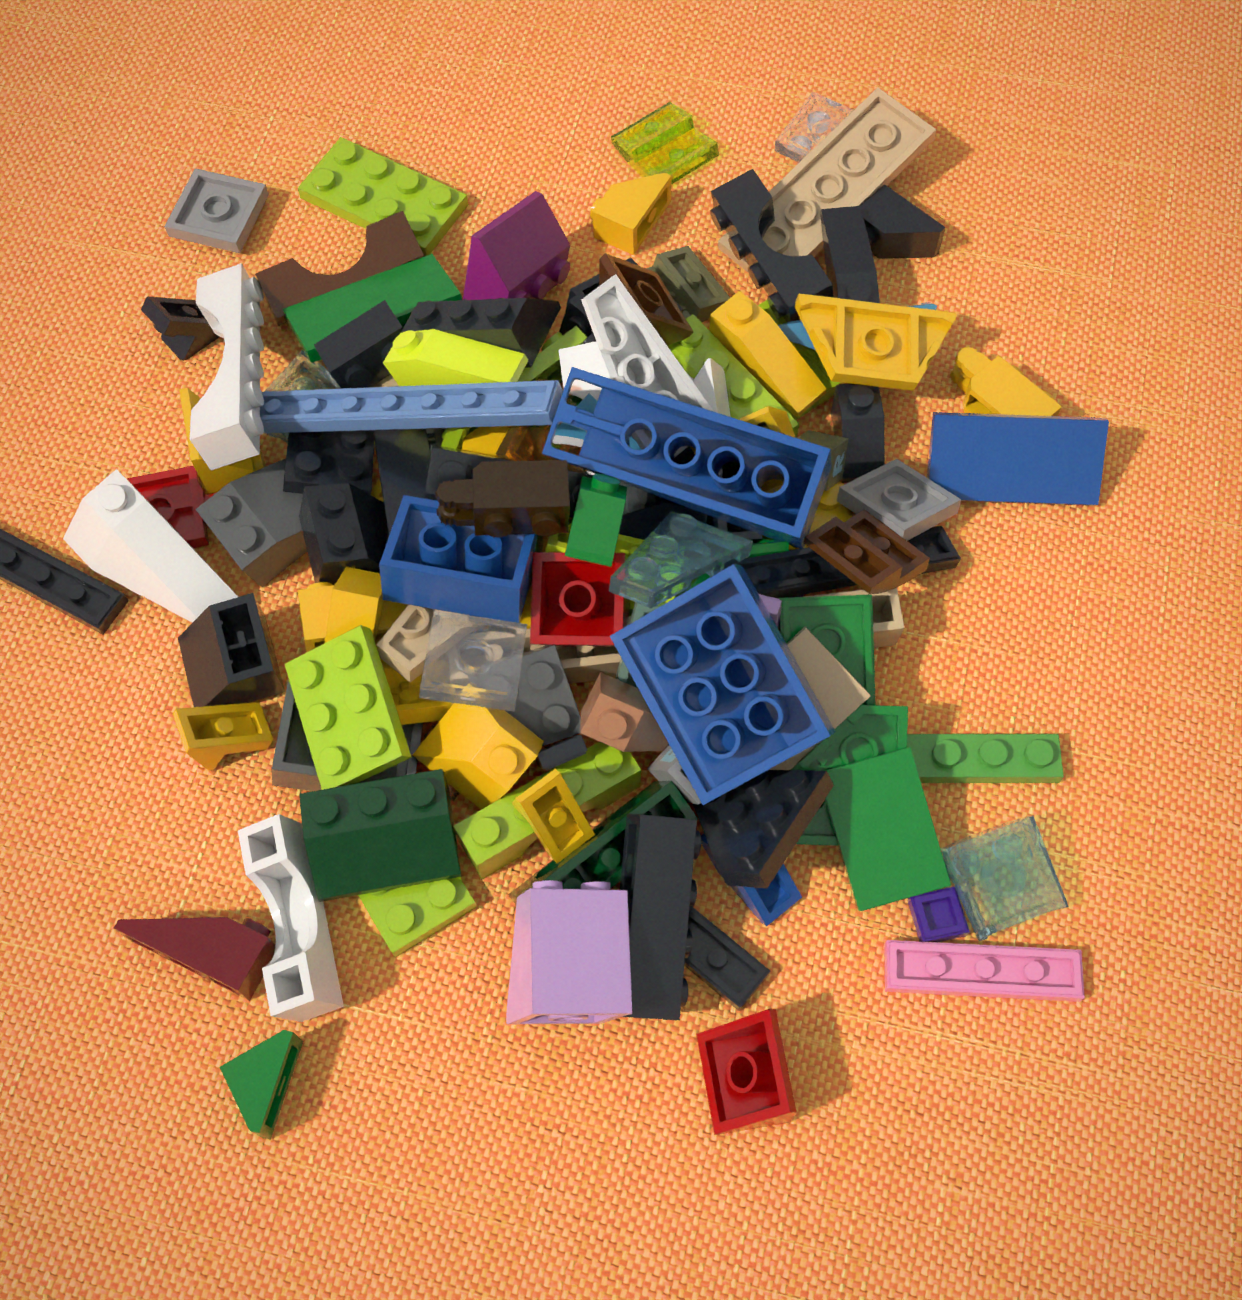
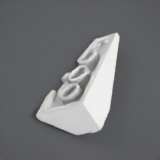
(635, 350)
(137, 548)

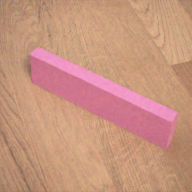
(983, 970)

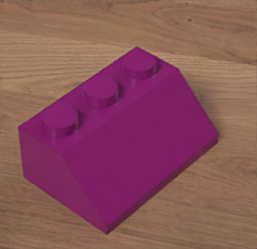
(518, 254)

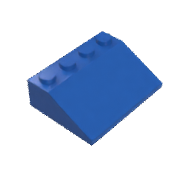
(722, 683)

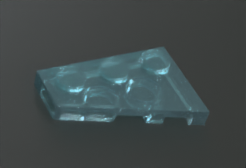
(674, 557)

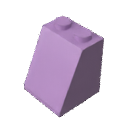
(570, 955)

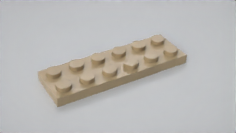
(842, 172)

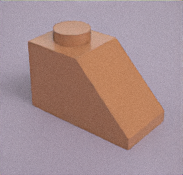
(620, 717)

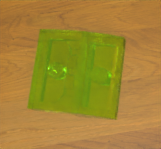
(665, 144)

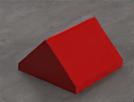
(574, 601)
(746, 1074)

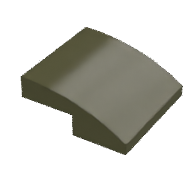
(689, 282)

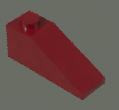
(207, 946)

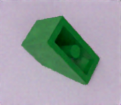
(597, 519)

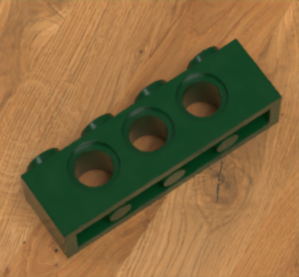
(602, 854)

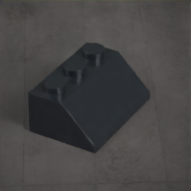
(502, 322)

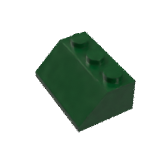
(380, 835)

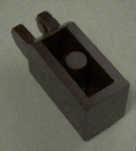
(509, 498)

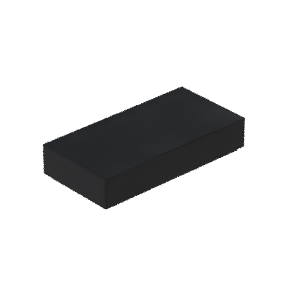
(561, 752)

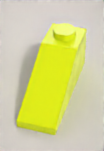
(446, 358)

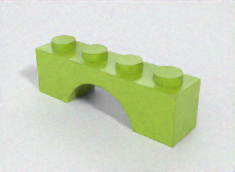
(502, 834)

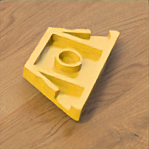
(873, 340)

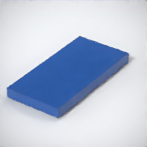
(1018, 457)

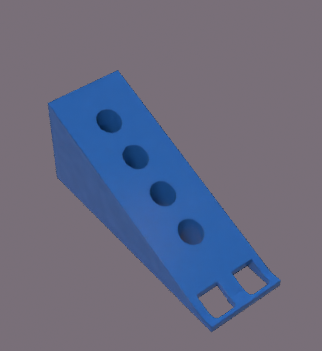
(717, 441)

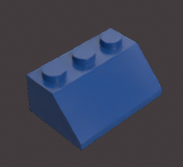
(454, 568)

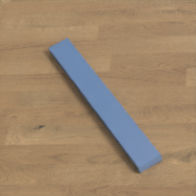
(411, 407)

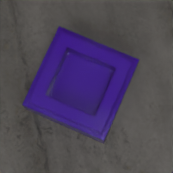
(938, 915)

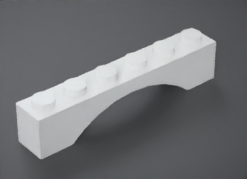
(227, 418)

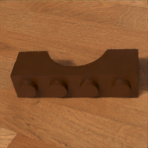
(387, 246)

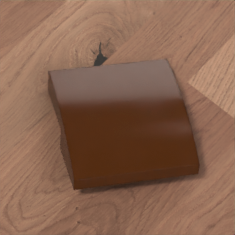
(868, 552)

